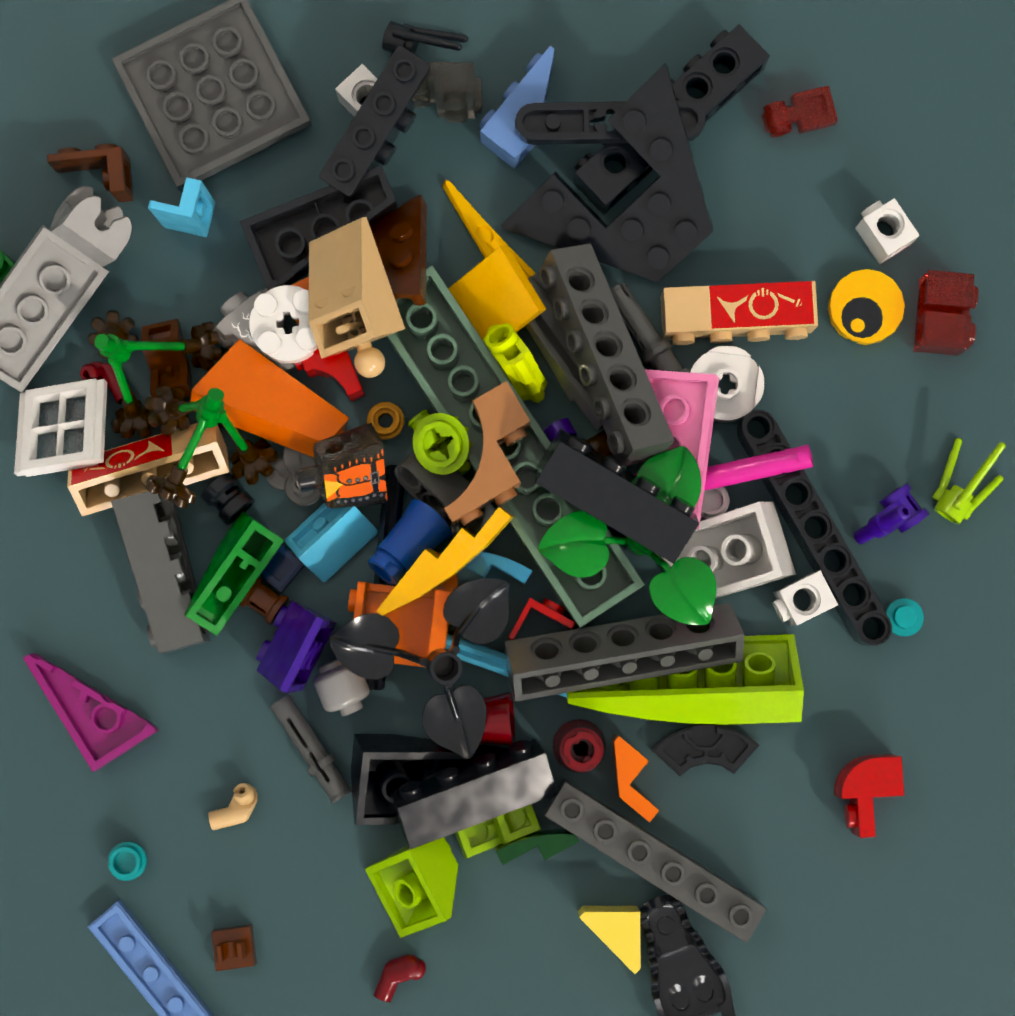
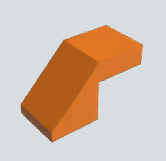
(627, 766)

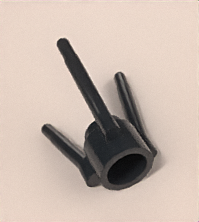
(409, 37)

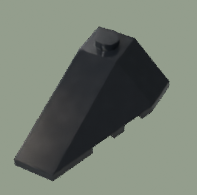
(388, 761)

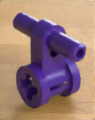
(898, 512)

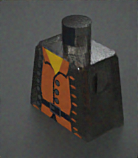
(347, 469)

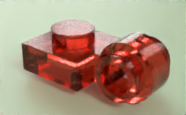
(809, 109)

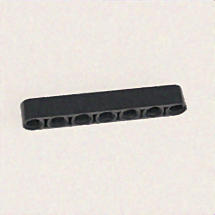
(829, 539)

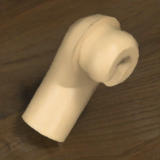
(238, 809)

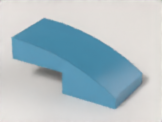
(484, 561)

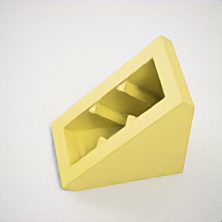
(617, 929)

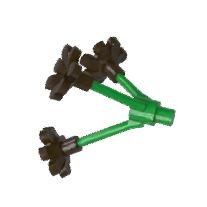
(116, 345)
(171, 413)

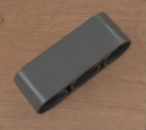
(438, 491)

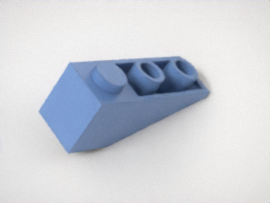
(498, 126)

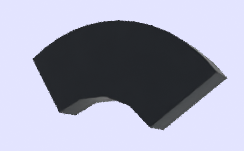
(704, 745)

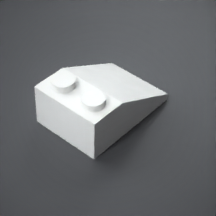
(742, 548)

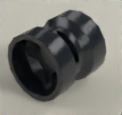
(227, 498)

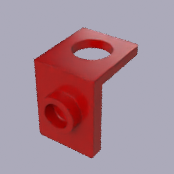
(548, 609)

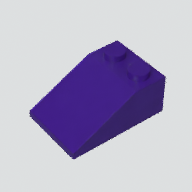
(295, 647)

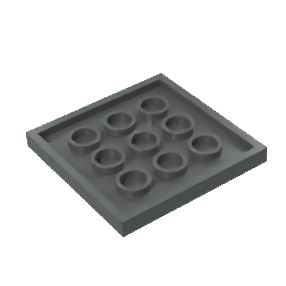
(211, 92)

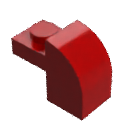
(861, 781)

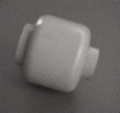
(340, 688)

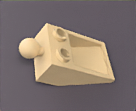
(351, 296)

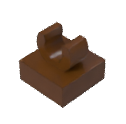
(234, 947)

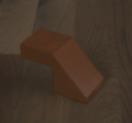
(167, 366)

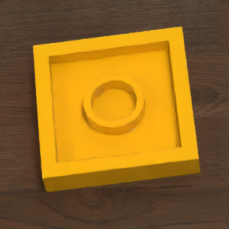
(497, 293)

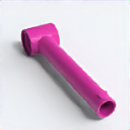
(758, 467)

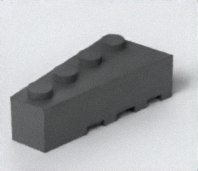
(160, 569)

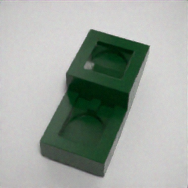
(548, 842)

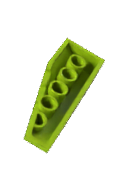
(754, 691)

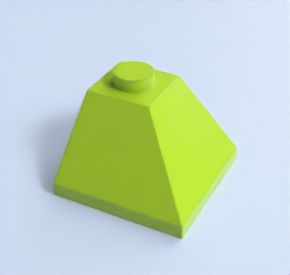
(416, 885)

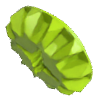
(426, 438)

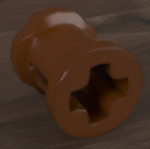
(264, 601)

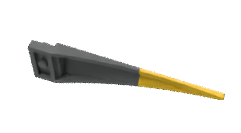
(545, 328)

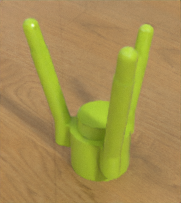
(958, 502)

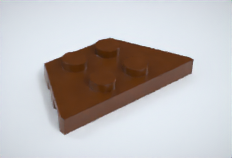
(403, 249)

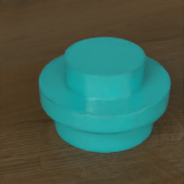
(905, 616)
(127, 861)

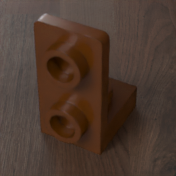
(116, 176)

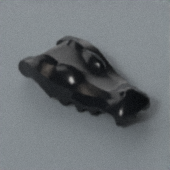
(682, 969)

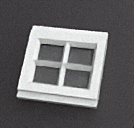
(61, 427)

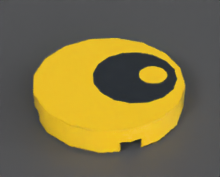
(866, 306)

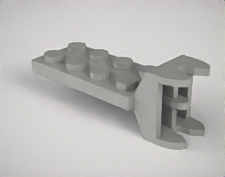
(56, 281)

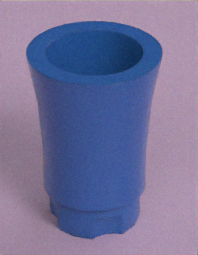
(413, 533)

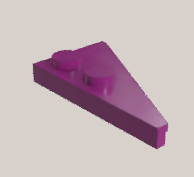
(93, 720)

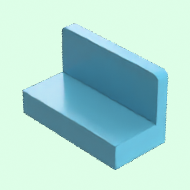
(193, 213)
(330, 539)

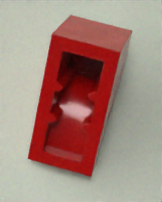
(335, 367)

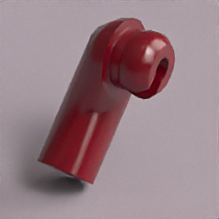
(103, 371)
(398, 971)

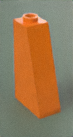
(270, 401)

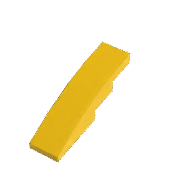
(432, 570)

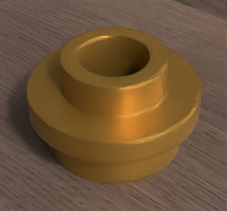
(382, 409)

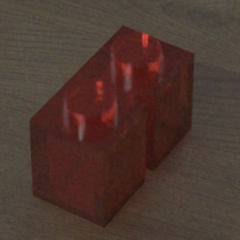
(944, 312)

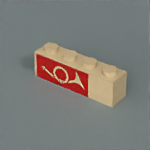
(739, 311)
(131, 465)

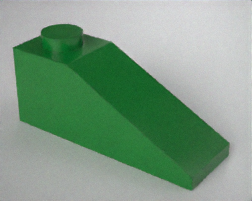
(232, 572)

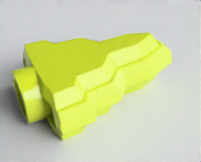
(516, 362)

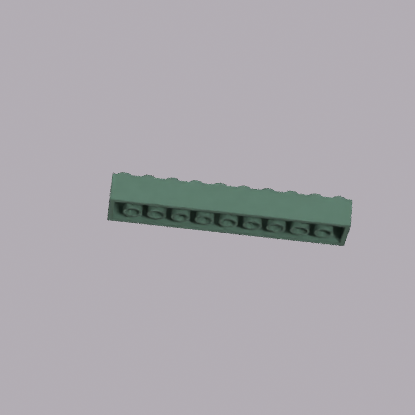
(453, 370)

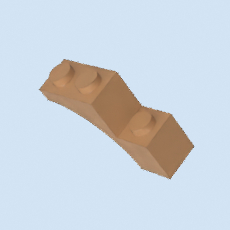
(495, 479)

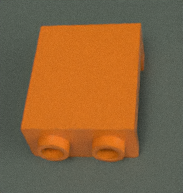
(418, 622)

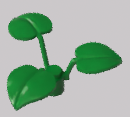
(682, 591)

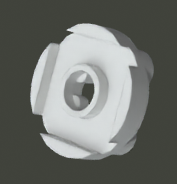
(264, 321)
(742, 371)

